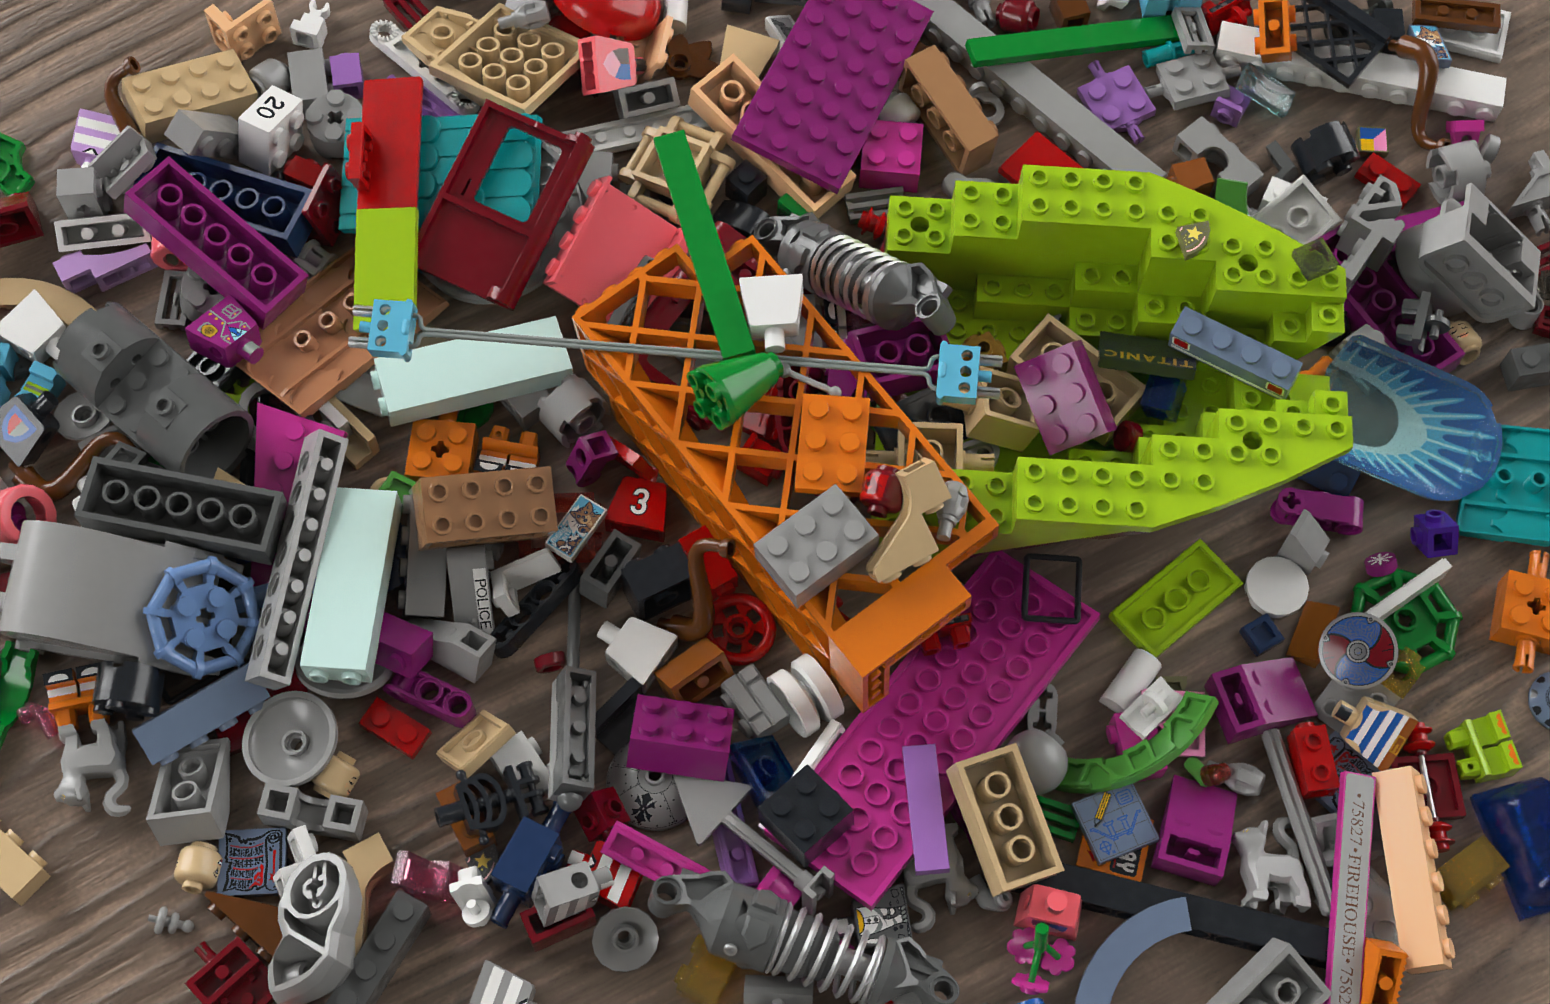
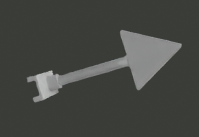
(711, 804)

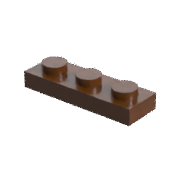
(1458, 15)

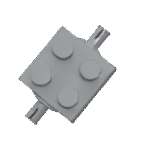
(1192, 80)

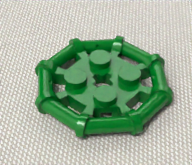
(1423, 616)

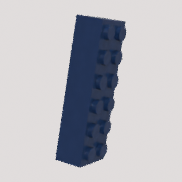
(262, 201)

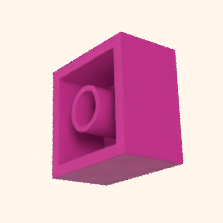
(892, 156)

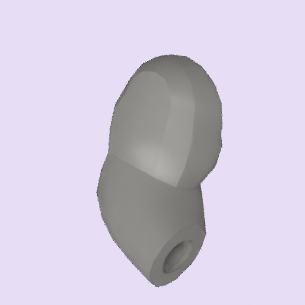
(318, 930)

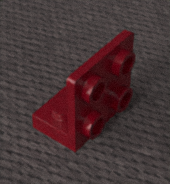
(323, 207)

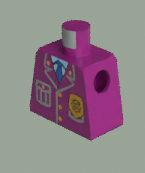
(226, 334)

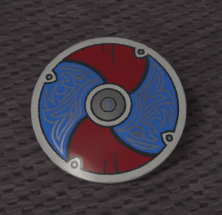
(1358, 650)

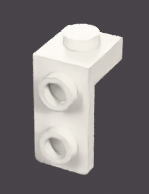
(518, 575)

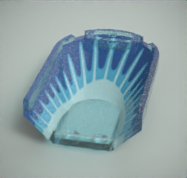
(1415, 422)

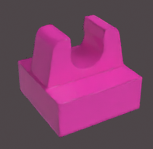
(1462, 128)

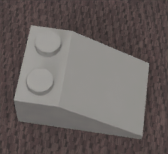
(192, 795)

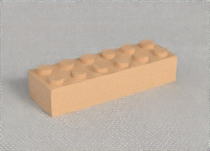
(721, 103)

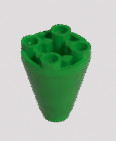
(733, 386)

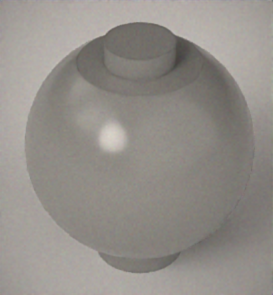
(1043, 758)

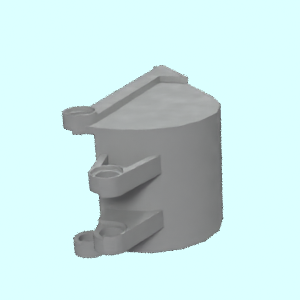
(87, 592)

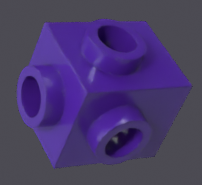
(1435, 534)

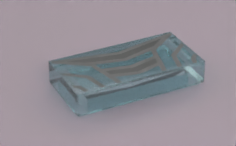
(1265, 90)

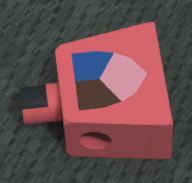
(607, 64)
(1050, 906)

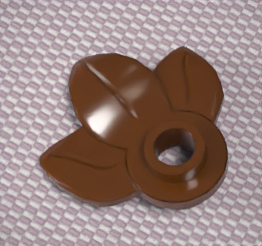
(693, 57)

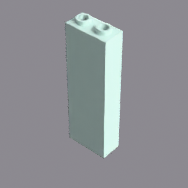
(469, 373)
(351, 586)

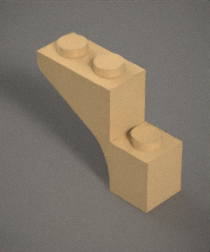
(909, 537)
(371, 864)

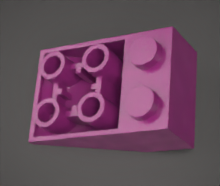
(1259, 698)
(1195, 831)

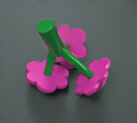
(1028, 946)

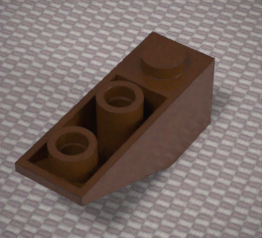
(251, 921)

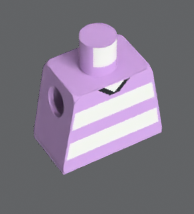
(92, 135)

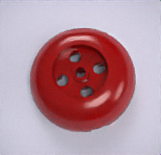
(623, 18)

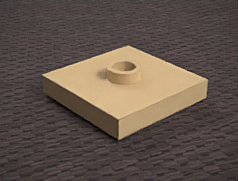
(475, 743)

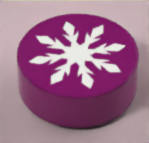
(1381, 564)

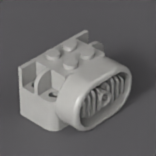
(1470, 260)

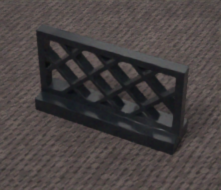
(1356, 23)

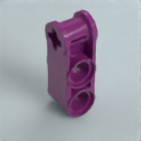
(1331, 511)
(414, 690)

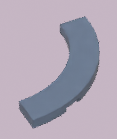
(1126, 945)

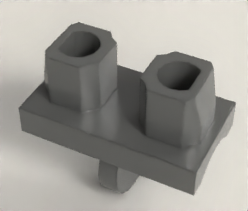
(1425, 322)

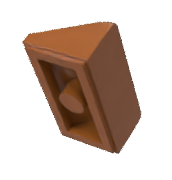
(1307, 634)

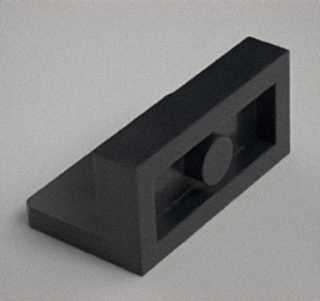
(616, 717)

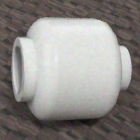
(900, 109)

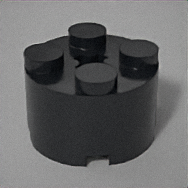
(1326, 152)
(128, 689)

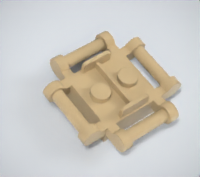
(646, 171)

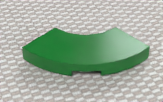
(12, 175)

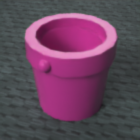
(780, 885)

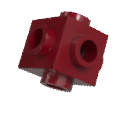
(600, 813)

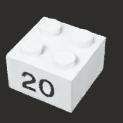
(270, 130)

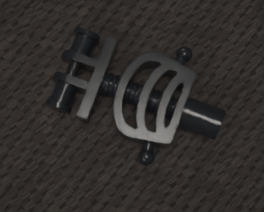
(468, 805)

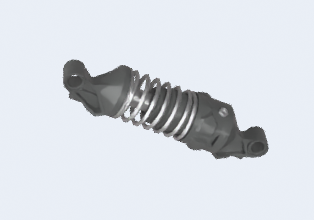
(853, 272)
(769, 936)

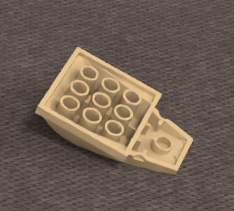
(484, 62)

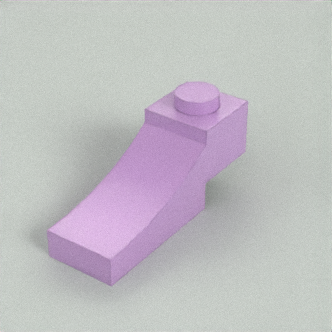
(107, 270)

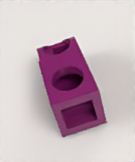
(590, 457)

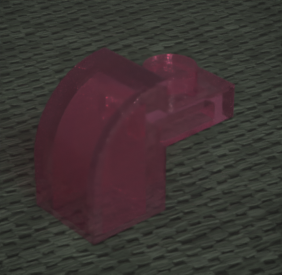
(424, 878)

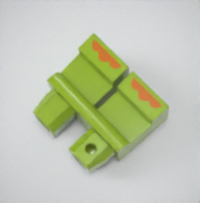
(1485, 747)

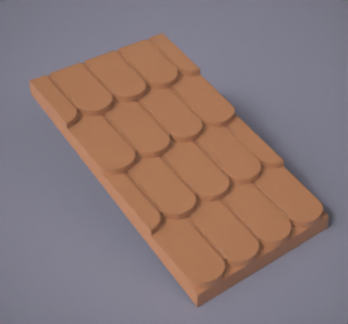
(308, 342)

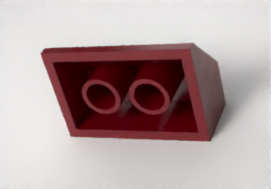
(19, 219)

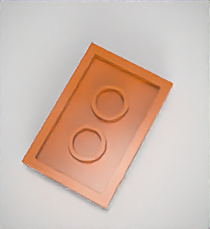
(832, 444)

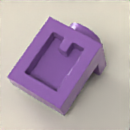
(1230, 109)

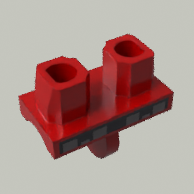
(1227, 10)
(957, 629)

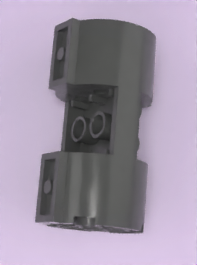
(153, 393)

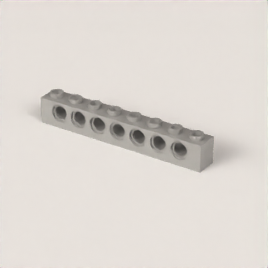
(296, 560)

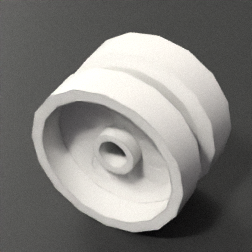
(806, 695)

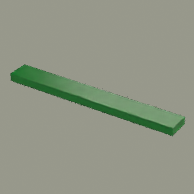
(1071, 41)
(704, 246)

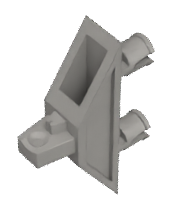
(1535, 195)

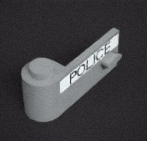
(470, 585)

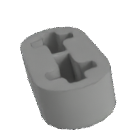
(1049, 711)

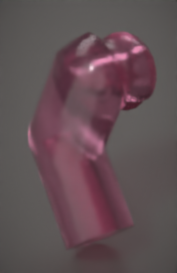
(41, 715)

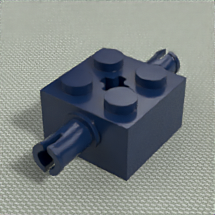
(529, 854)

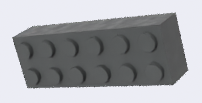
(182, 509)

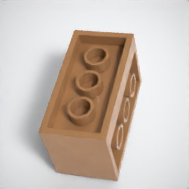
(484, 508)

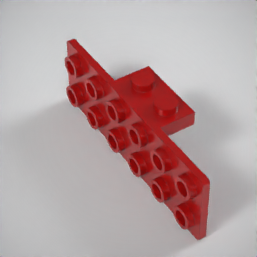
(387, 144)

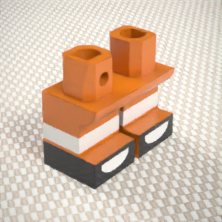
(502, 454)
(72, 694)

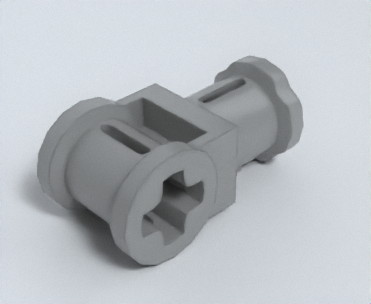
(314, 258)

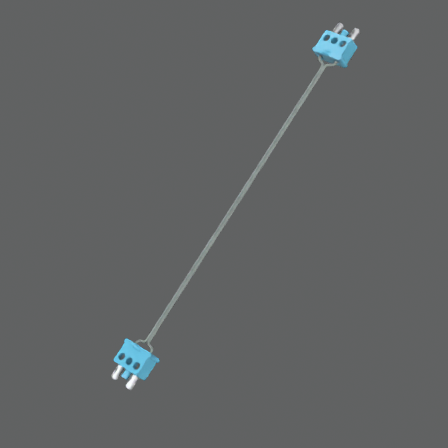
(403, 317)

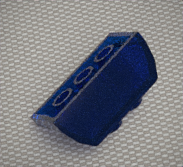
(1518, 827)

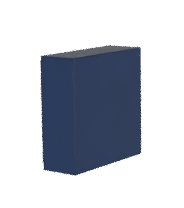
(1261, 635)

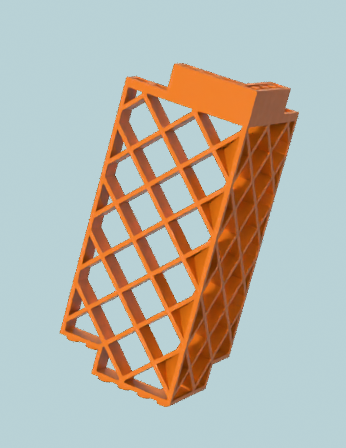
(703, 477)

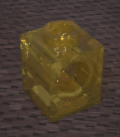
(1402, 686)

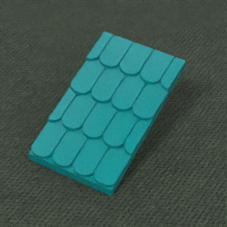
(508, 187)
(1517, 496)

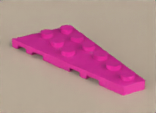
(277, 457)

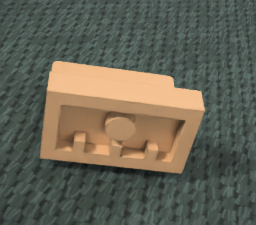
(247, 32)
(653, 48)

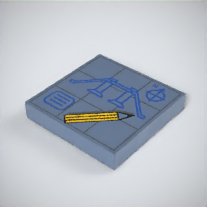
(1114, 823)

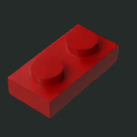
(1377, 165)
(395, 728)

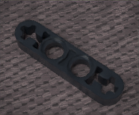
(510, 641)

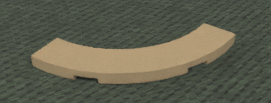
(62, 301)

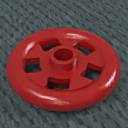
(765, 627)

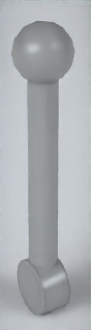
(834, 390)

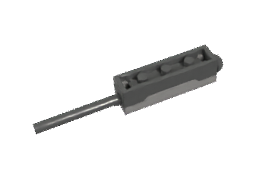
(572, 722)

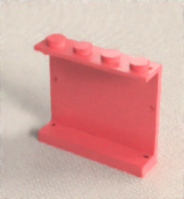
(607, 243)

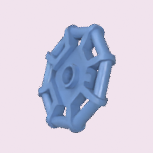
(187, 607)

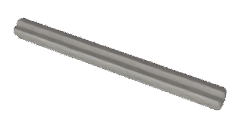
(1299, 818)

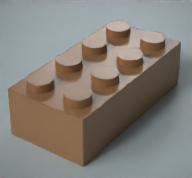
(949, 110)

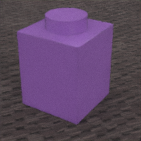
(347, 74)

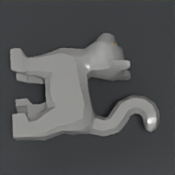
(94, 761)
(1271, 871)
(958, 889)

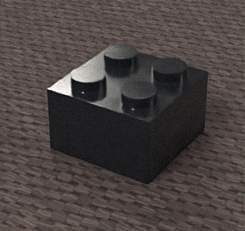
(657, 581)
(806, 815)

